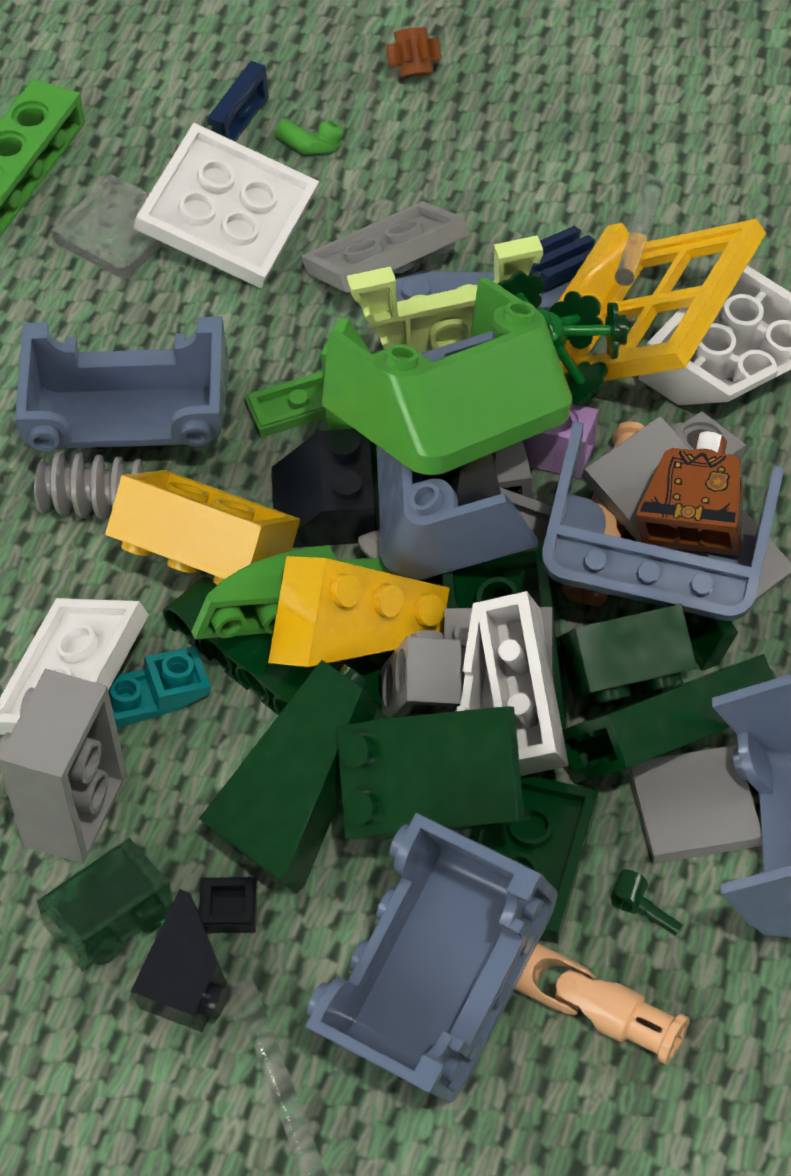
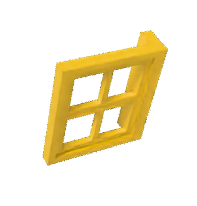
(597, 278)

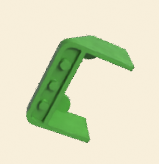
(459, 405)

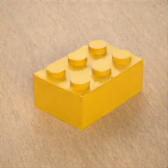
(196, 524)

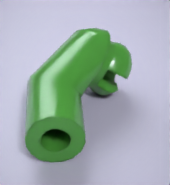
(310, 143)

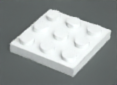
(226, 205)

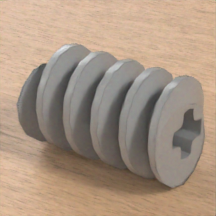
(79, 486)

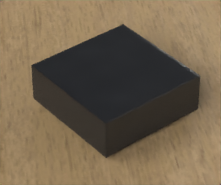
(229, 904)

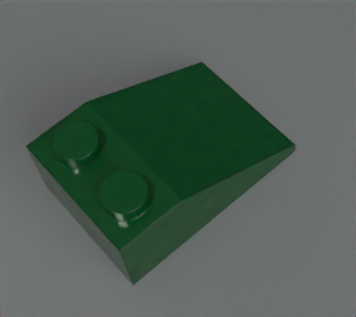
(439, 765)

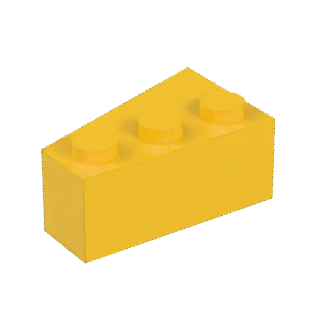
(348, 611)

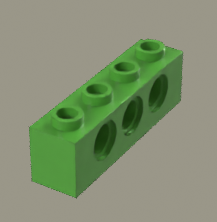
(32, 140)

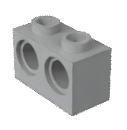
(422, 676)

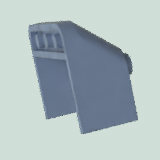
(425, 527)
(586, 558)
(763, 757)

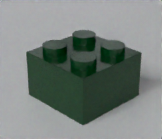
(626, 652)

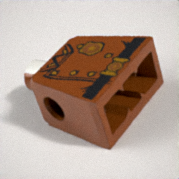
(695, 499)

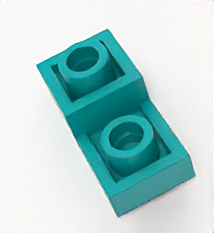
(163, 686)

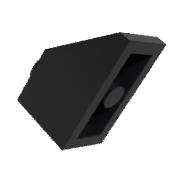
(182, 971)

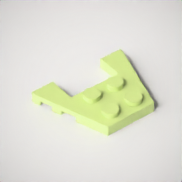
(436, 318)

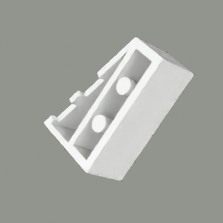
(511, 667)

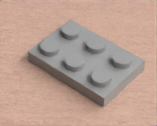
(387, 243)

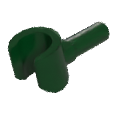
(631, 888)

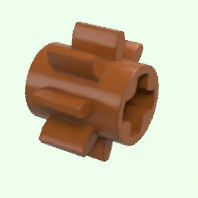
(413, 52)

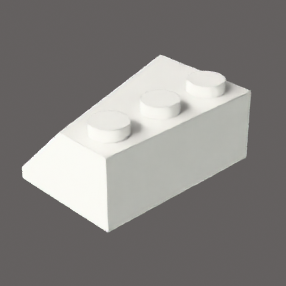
(739, 351)

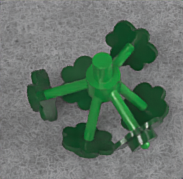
(578, 322)

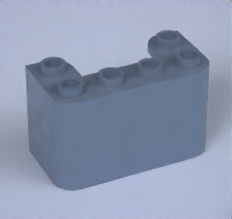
(438, 959)

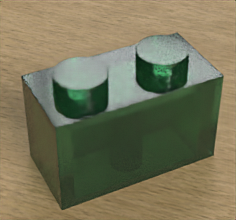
(106, 905)

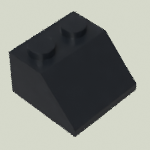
(328, 488)

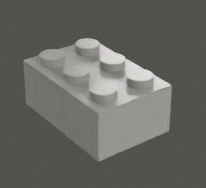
(62, 765)

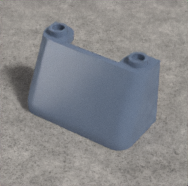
(121, 395)

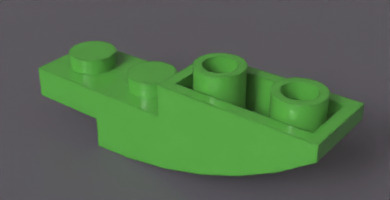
(250, 597)

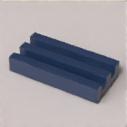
(240, 102)
(558, 249)

